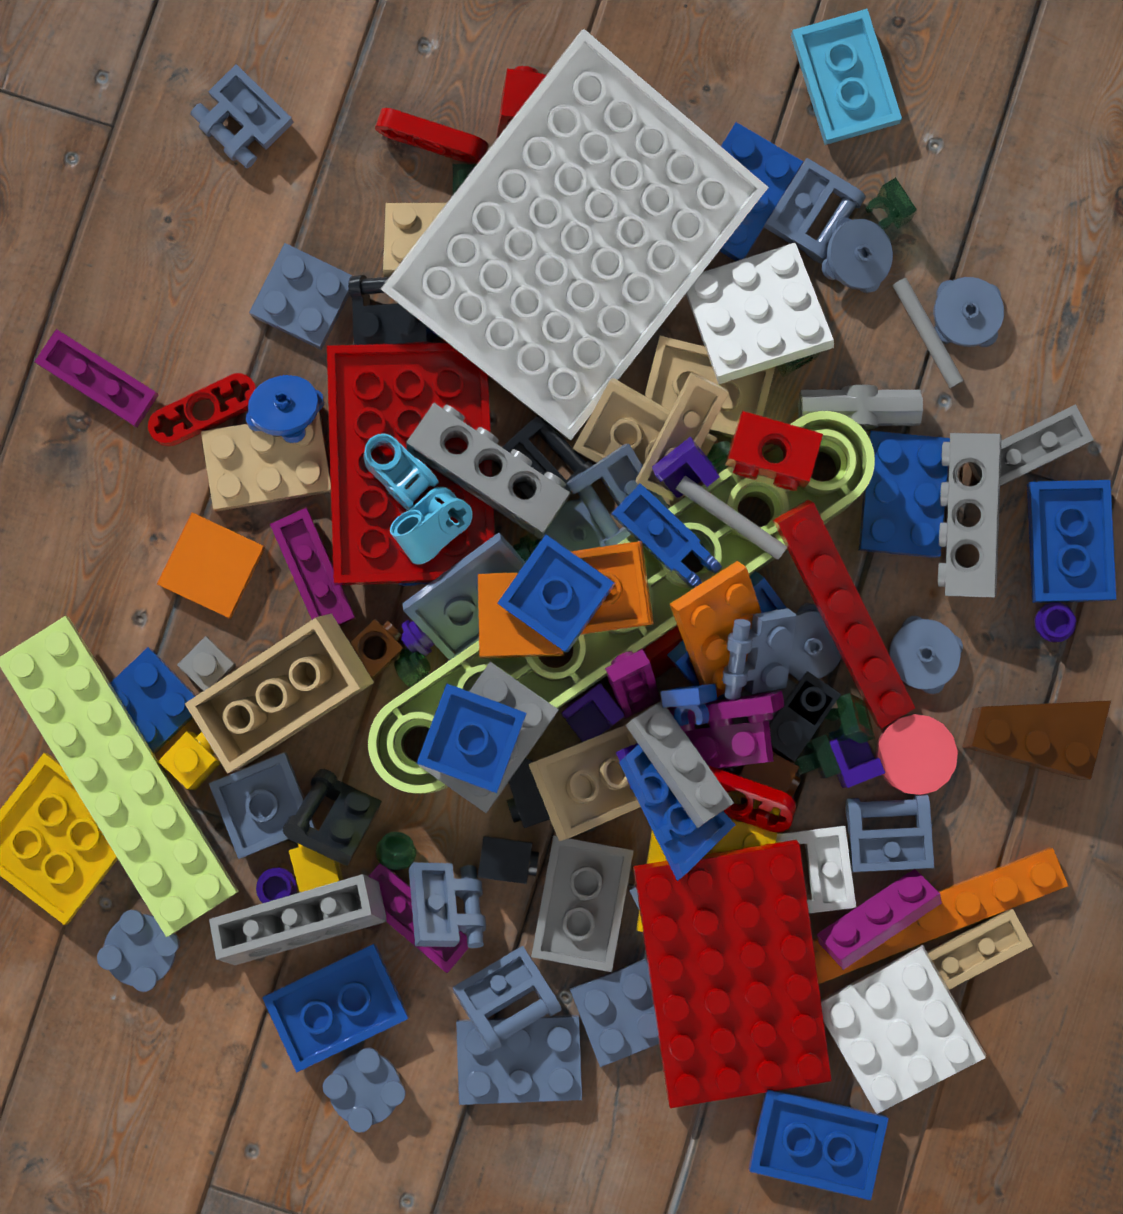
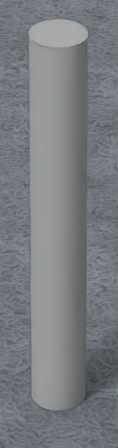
(928, 333)
(731, 517)

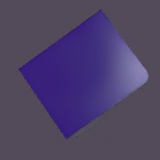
(685, 461)
(592, 714)
(855, 762)

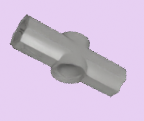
(866, 405)

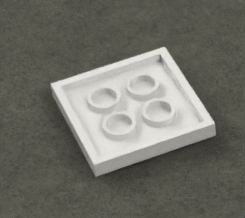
(758, 313)
(900, 1030)

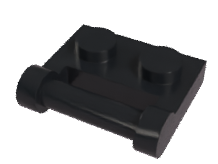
(382, 322)
(522, 443)
(344, 824)

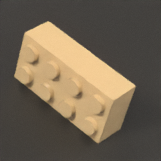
(279, 692)

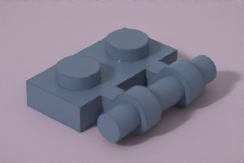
(250, 108)
(768, 652)
(435, 905)

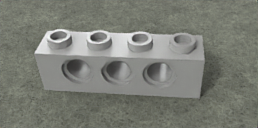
(986, 452)
(532, 514)
(297, 920)

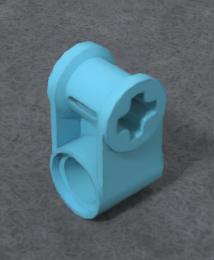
(400, 471)
(428, 524)

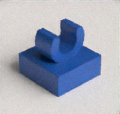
(690, 698)

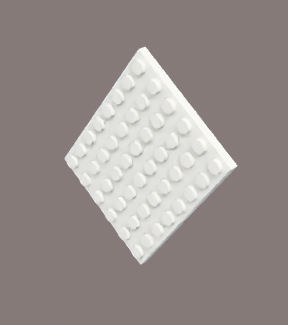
(575, 235)

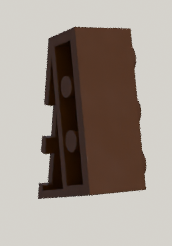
(1042, 736)

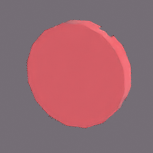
(917, 754)

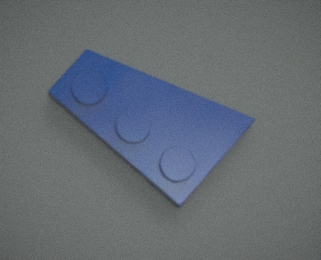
(673, 828)

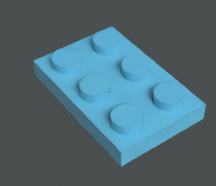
(846, 76)

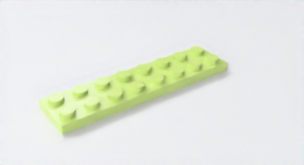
(117, 776)

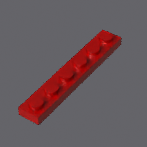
(844, 613)

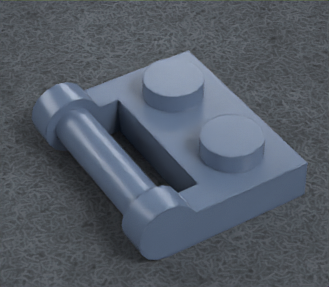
(804, 202)
(619, 476)
(890, 847)
(500, 987)

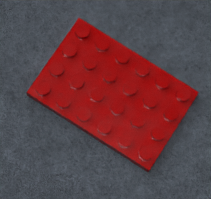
(389, 393)
(733, 974)

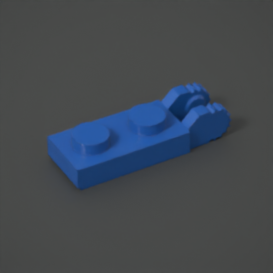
(663, 534)

